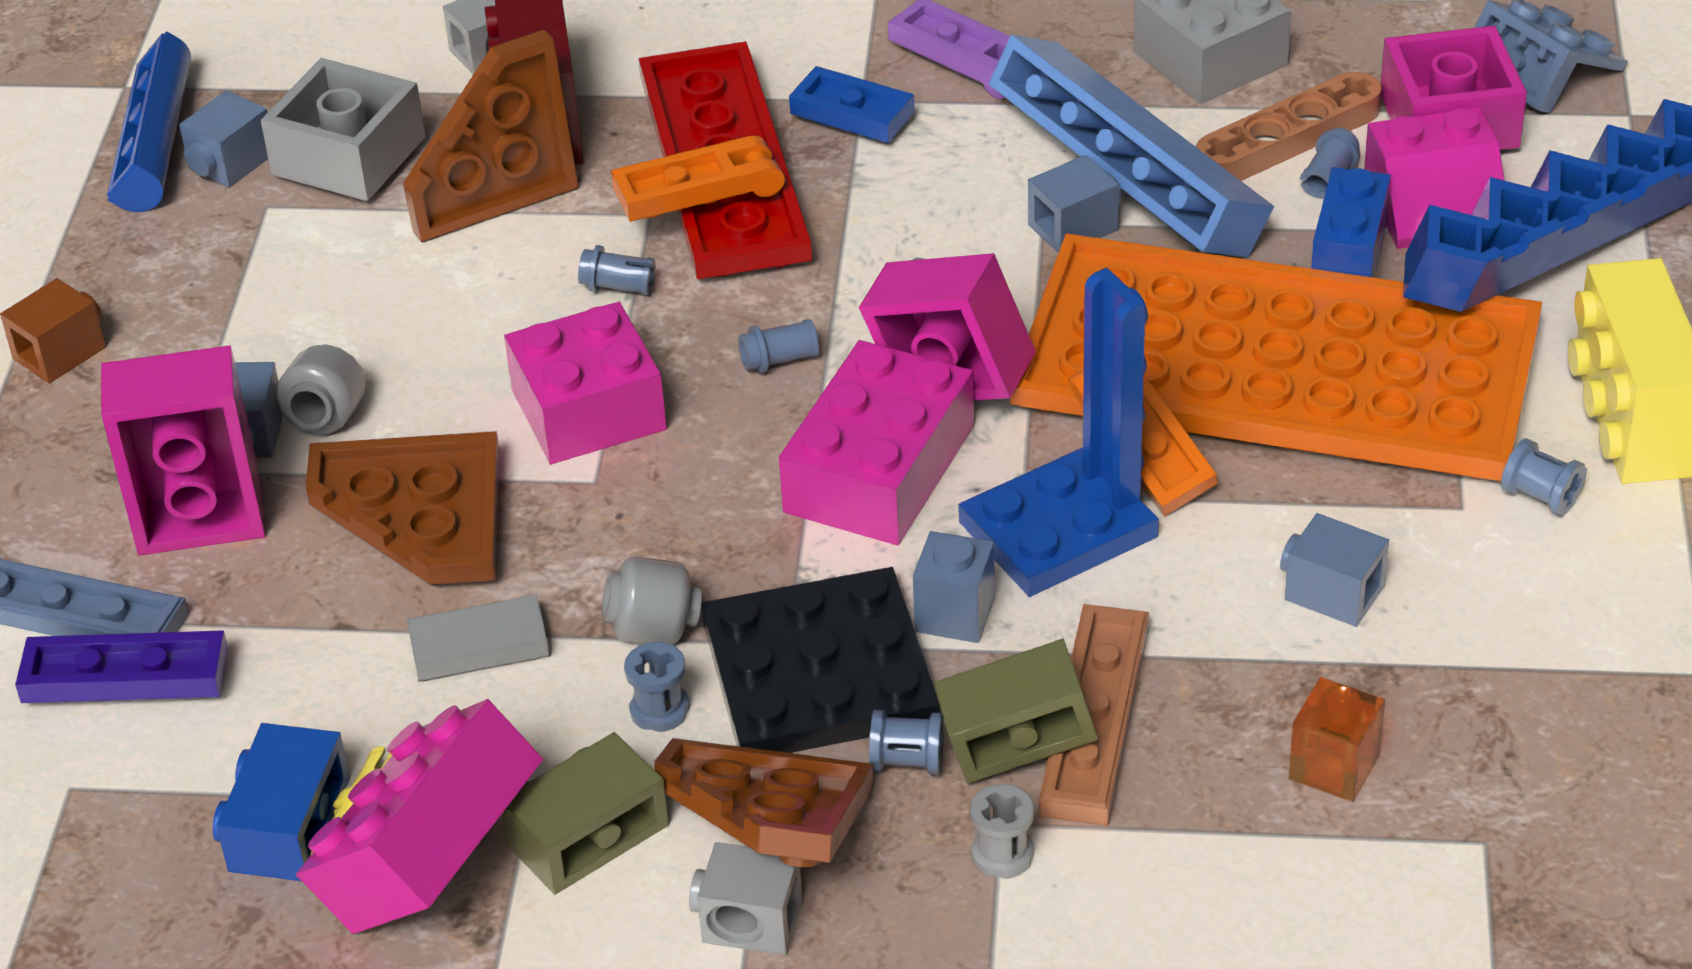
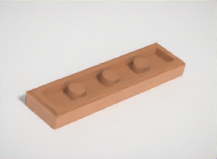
(1107, 663)

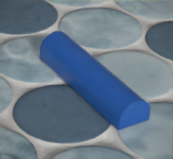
(150, 125)

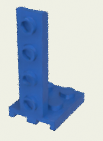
(1088, 501)

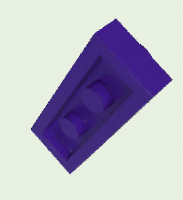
(122, 666)

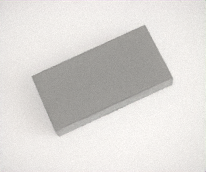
(477, 637)

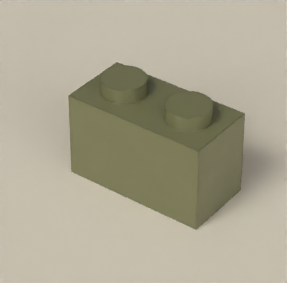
(1015, 711)
(585, 812)

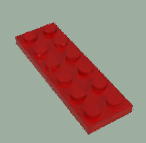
(709, 100)

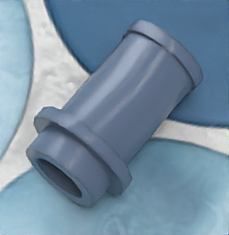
(1334, 149)
(616, 271)
(777, 345)

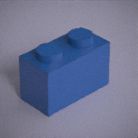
(1352, 222)
(280, 799)

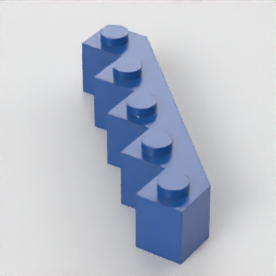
(1564, 214)

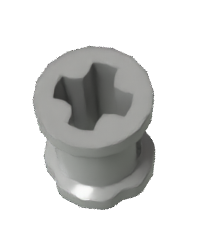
(1011, 819)

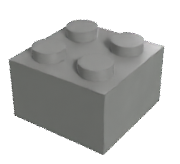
(1212, 43)
(343, 128)

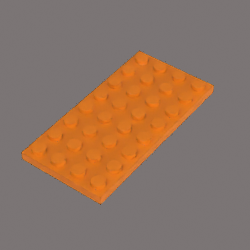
(1300, 356)

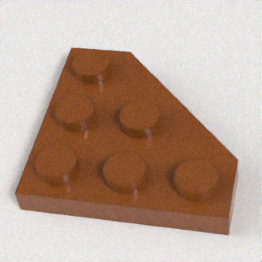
(498, 143)
(415, 500)
(768, 798)

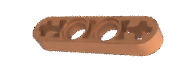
(1341, 101)

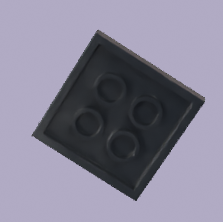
(816, 660)

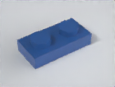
(852, 104)

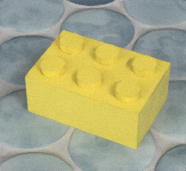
(1636, 368)

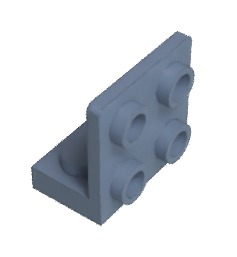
(1546, 47)

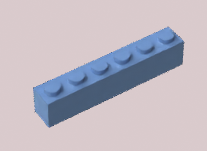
(1133, 145)

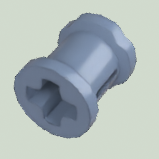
(1543, 476)
(657, 686)
(906, 741)

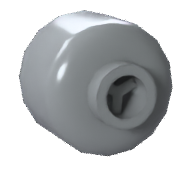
(321, 389)
(650, 601)

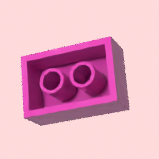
(877, 442)
(182, 450)
(418, 816)

